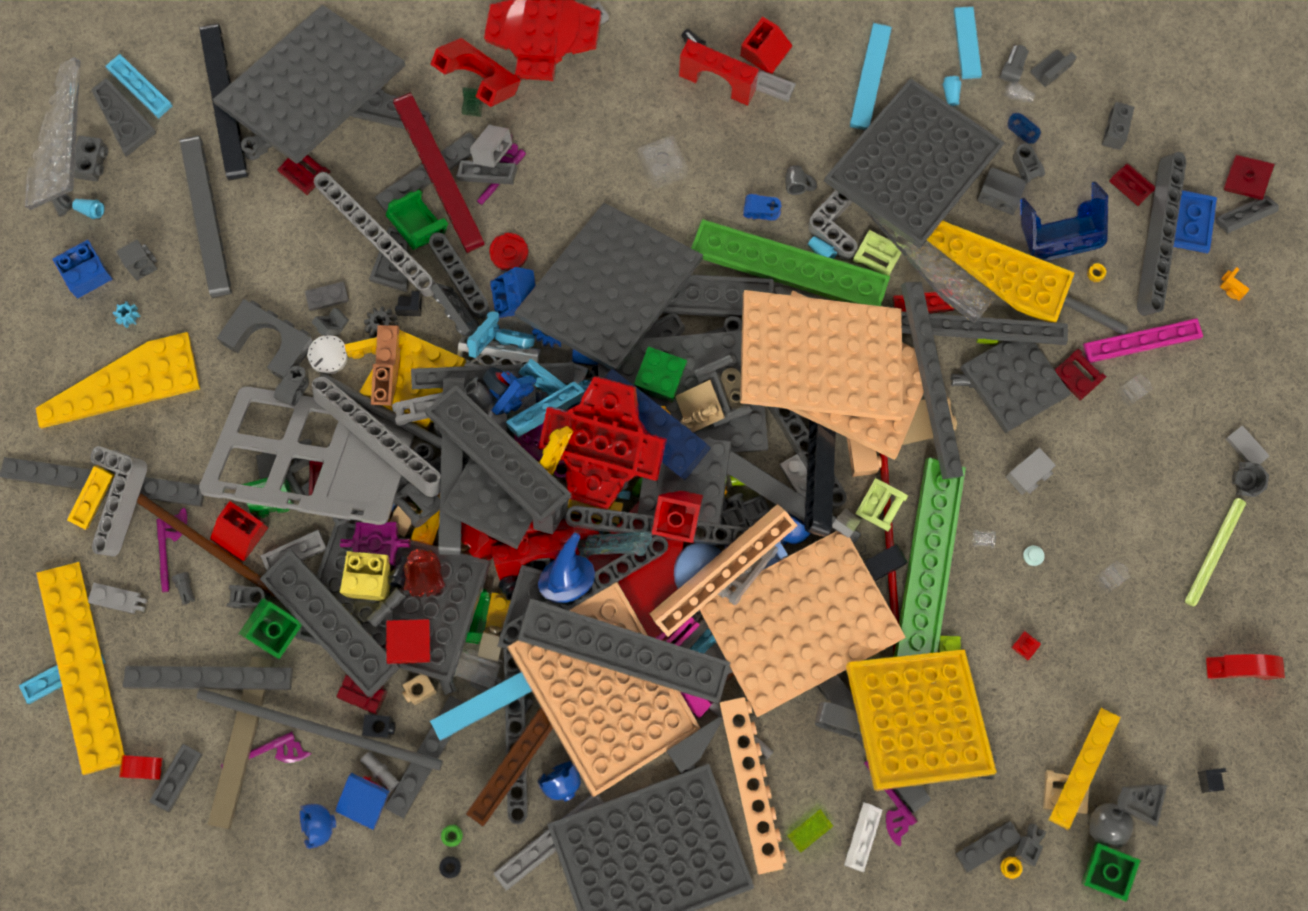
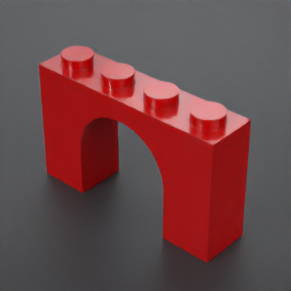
(460, 55)
(738, 74)
(509, 560)

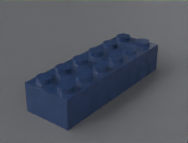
(682, 448)

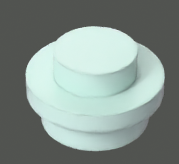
(1033, 555)

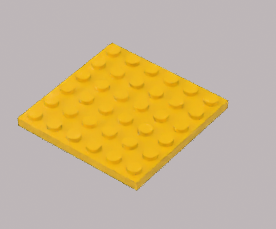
(920, 719)

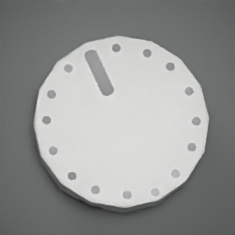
(327, 354)

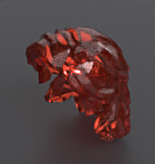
(423, 573)

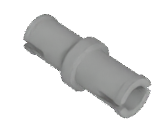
(380, 771)

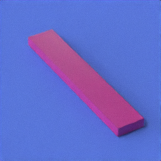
(1142, 340)

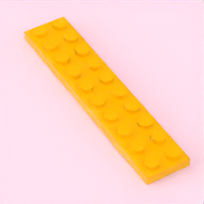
(81, 668)

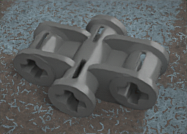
(744, 513)

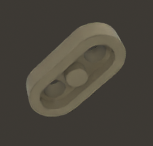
(732, 387)

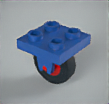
(508, 389)

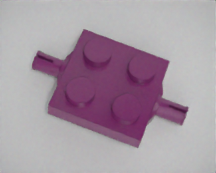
(376, 540)

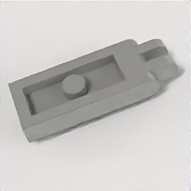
(115, 598)

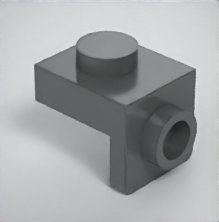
(331, 324)

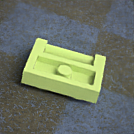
(880, 248)
(875, 502)

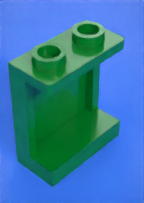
(414, 219)
(479, 619)

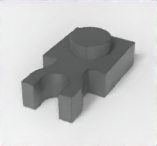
(1029, 846)

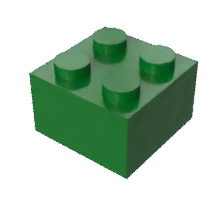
(660, 374)
(270, 628)
(1110, 872)

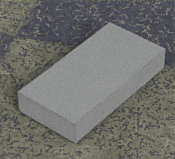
(775, 86)
(1247, 446)

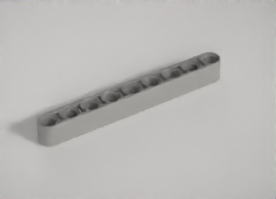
(369, 227)
(376, 436)

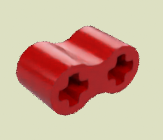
(140, 767)

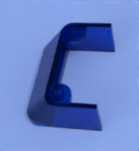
(1070, 235)

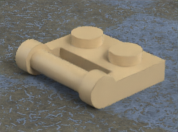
(1052, 794)

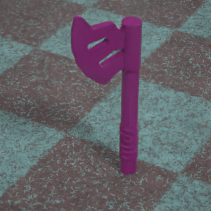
(517, 155)
(162, 534)
(279, 744)
(903, 810)

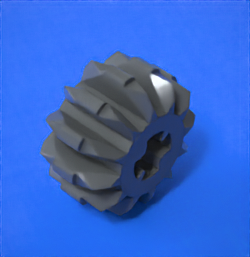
(382, 315)

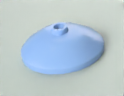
(692, 560)

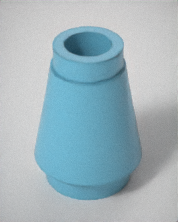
(952, 90)
(90, 208)
(822, 248)

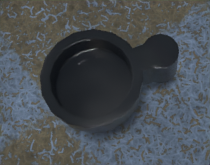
(507, 586)

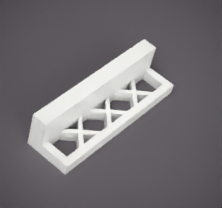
(496, 350)

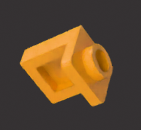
(1232, 286)

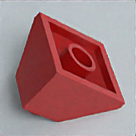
(677, 515)

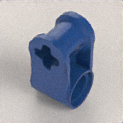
(759, 207)

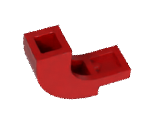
(1246, 665)

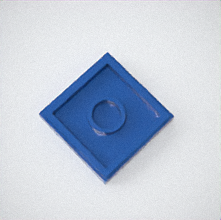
(362, 801)

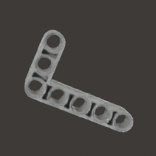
(829, 227)
(120, 500)

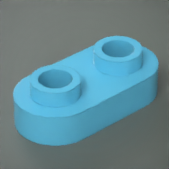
(509, 337)

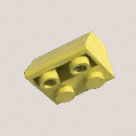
(366, 576)

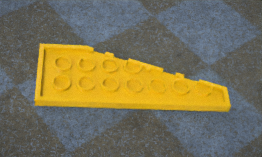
(1014, 276)
(143, 375)

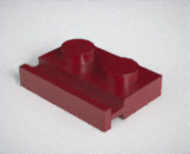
(1132, 184)

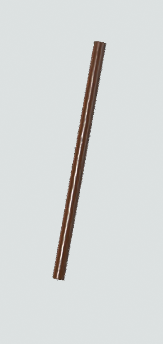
(203, 542)

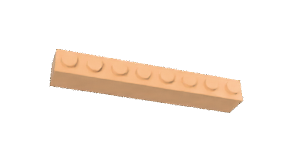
(723, 570)

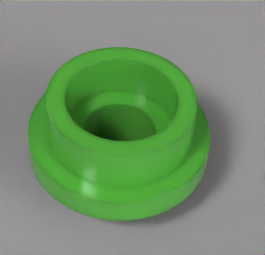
(444, 835)

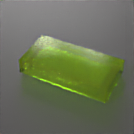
(810, 831)

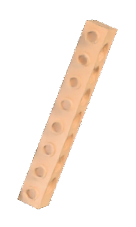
(764, 862)

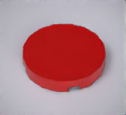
(504, 255)

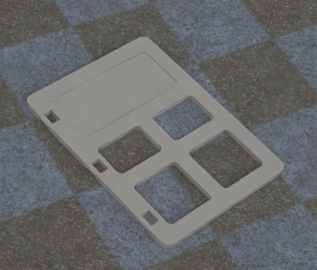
(350, 474)

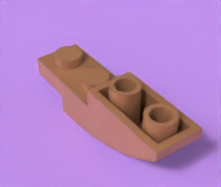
(387, 365)

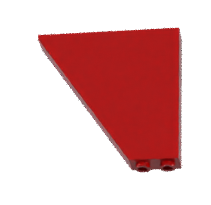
(648, 585)

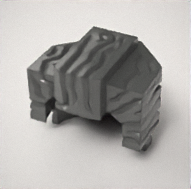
(1250, 479)

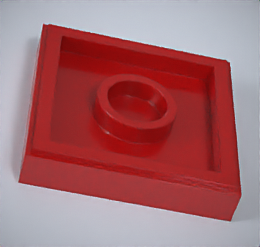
(408, 641)

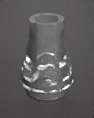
(1019, 93)

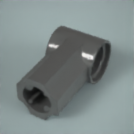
(1014, 66)

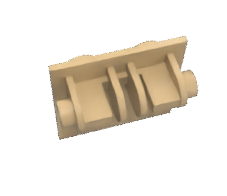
(699, 407)

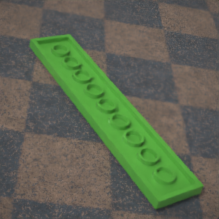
(789, 265)
(929, 561)

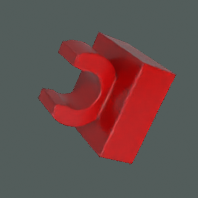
(1026, 645)

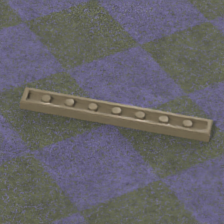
(237, 756)

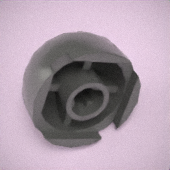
(1110, 825)

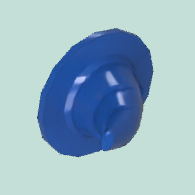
(567, 575)

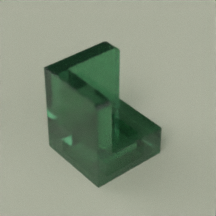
(471, 104)

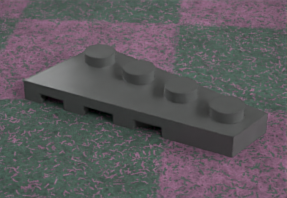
(382, 110)
(125, 121)

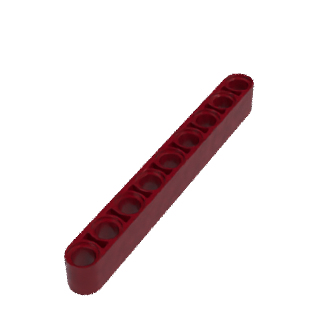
(438, 172)

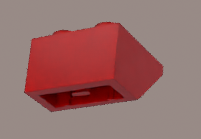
(765, 46)
(237, 531)

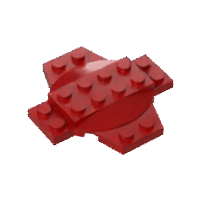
(542, 33)
(606, 442)

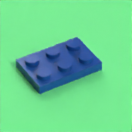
(1195, 222)

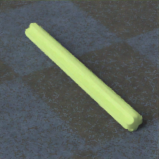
(1215, 552)

